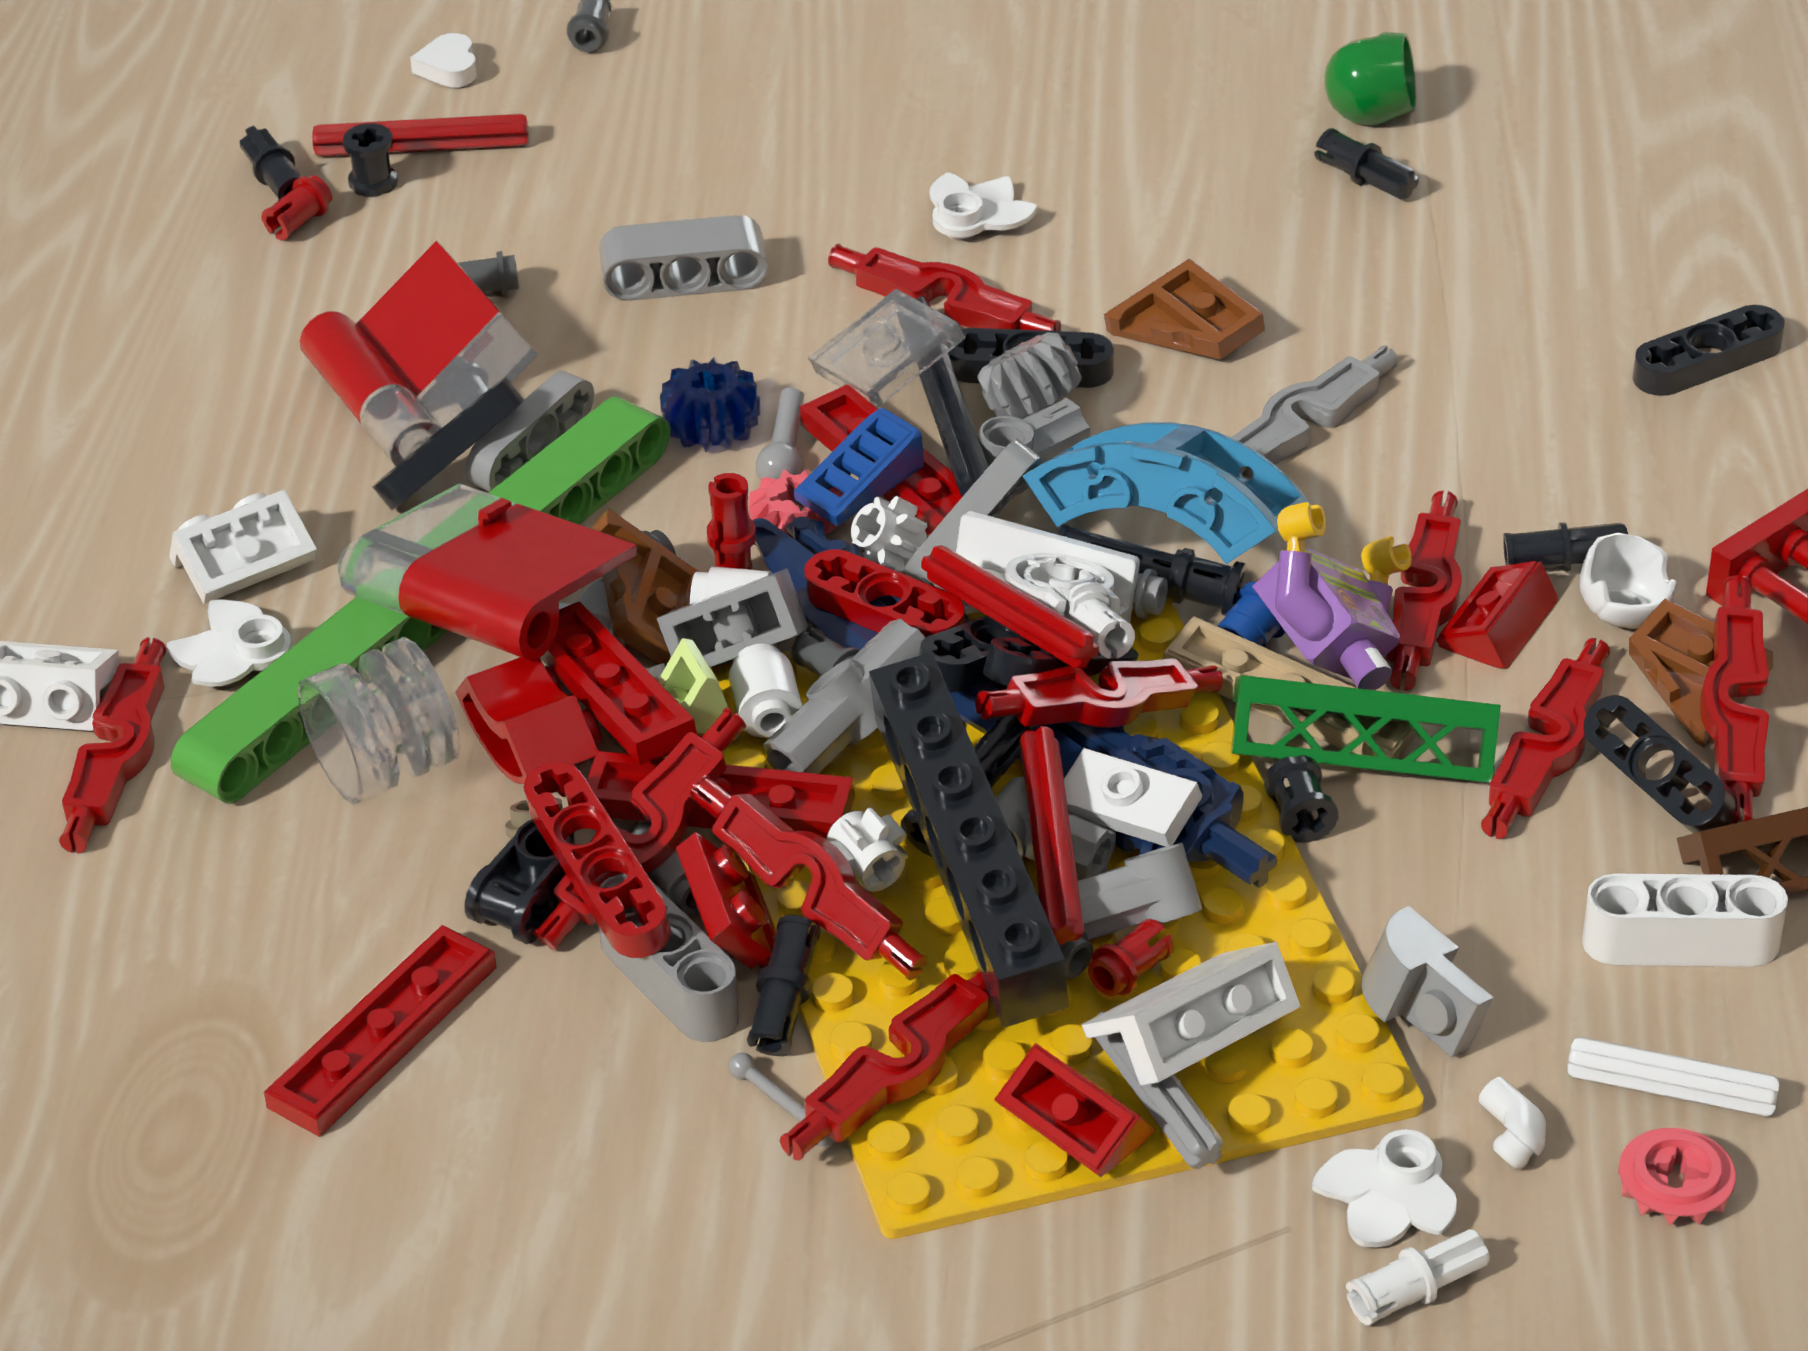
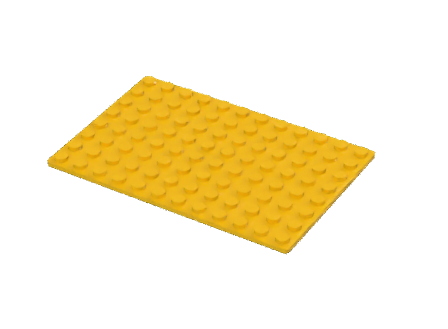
(964, 1156)

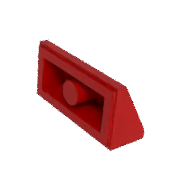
(1500, 614)
(1072, 1112)

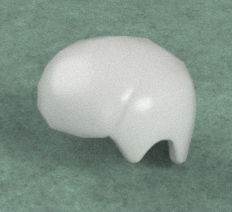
(1625, 579)

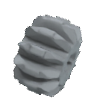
(1029, 376)

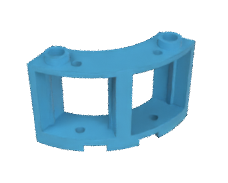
(1172, 470)

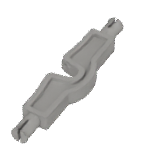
(1323, 401)

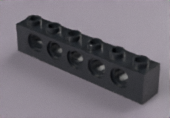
(969, 841)

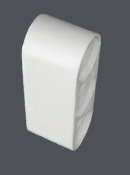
(1684, 920)

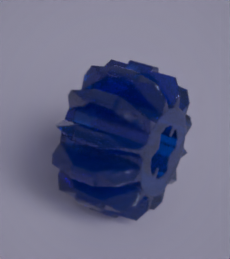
(710, 404)

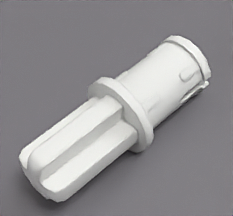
(1415, 1276)

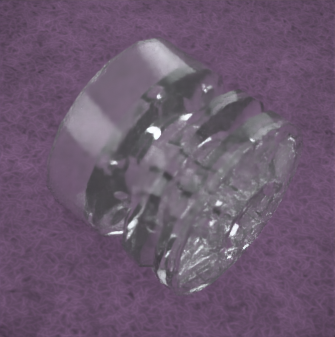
(379, 720)

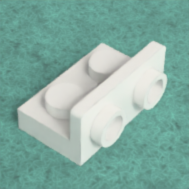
(242, 545)
(53, 684)

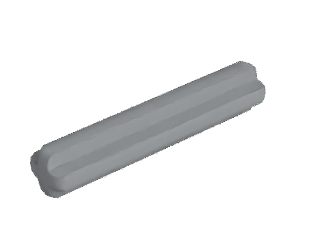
(1170, 1107)

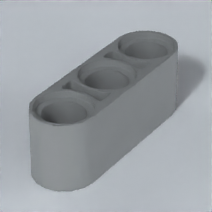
(683, 257)
(685, 979)

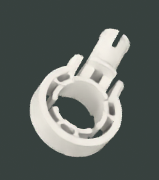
(1078, 592)

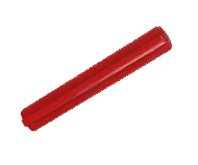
(432, 134)
(1010, 607)
(1051, 833)

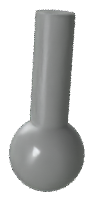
(782, 452)

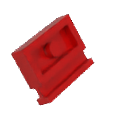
(728, 901)

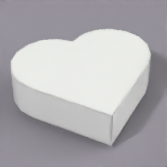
(446, 61)

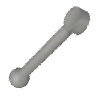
(744, 1067)

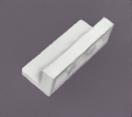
(996, 542)
(1200, 1011)

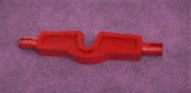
(968, 298)
(1436, 589)
(1737, 671)
(1120, 698)
(1538, 758)
(105, 767)
(664, 802)
(833, 896)
(874, 1079)

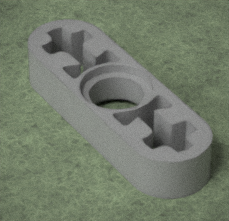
(529, 429)
(986, 496)

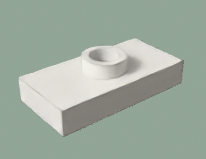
(1130, 797)

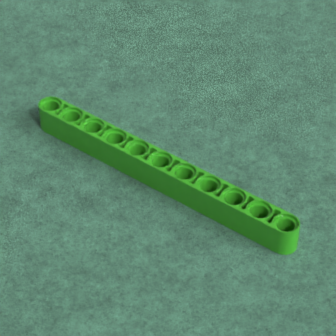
(262, 721)

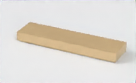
(1206, 645)

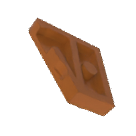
(1187, 313)
(643, 588)

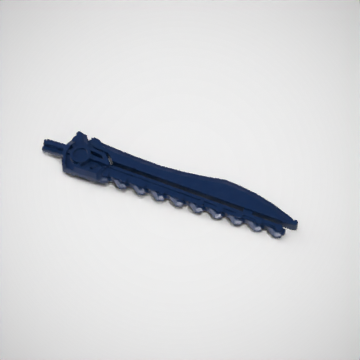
(1211, 826)

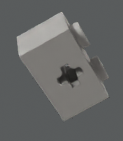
(737, 618)

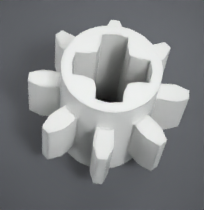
(888, 532)
(870, 847)

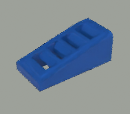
(879, 437)

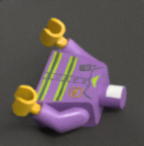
(1331, 607)

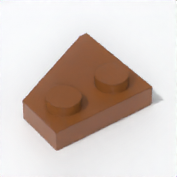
(1674, 655)

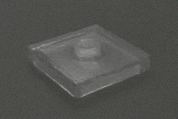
(887, 347)

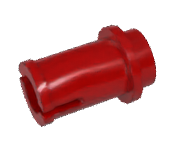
(307, 199)
(1118, 966)

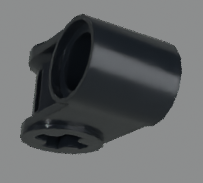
(523, 885)

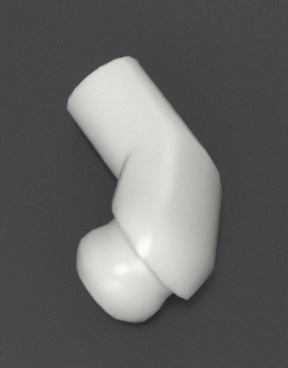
(1522, 1119)

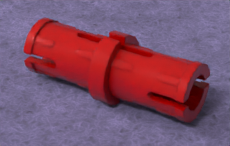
(730, 529)

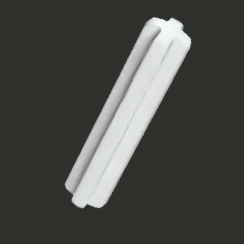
(1673, 1076)

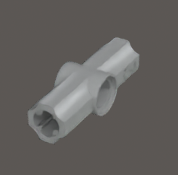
(839, 704)

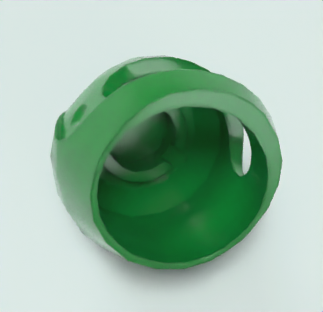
(1372, 79)

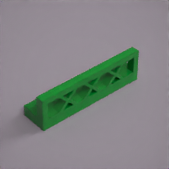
(1369, 704)

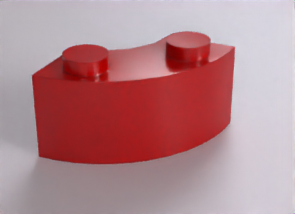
(526, 718)

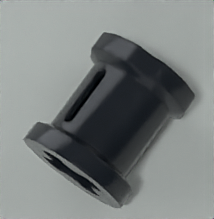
(370, 159)
(1301, 798)

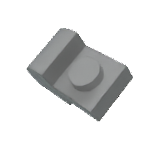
(1416, 979)

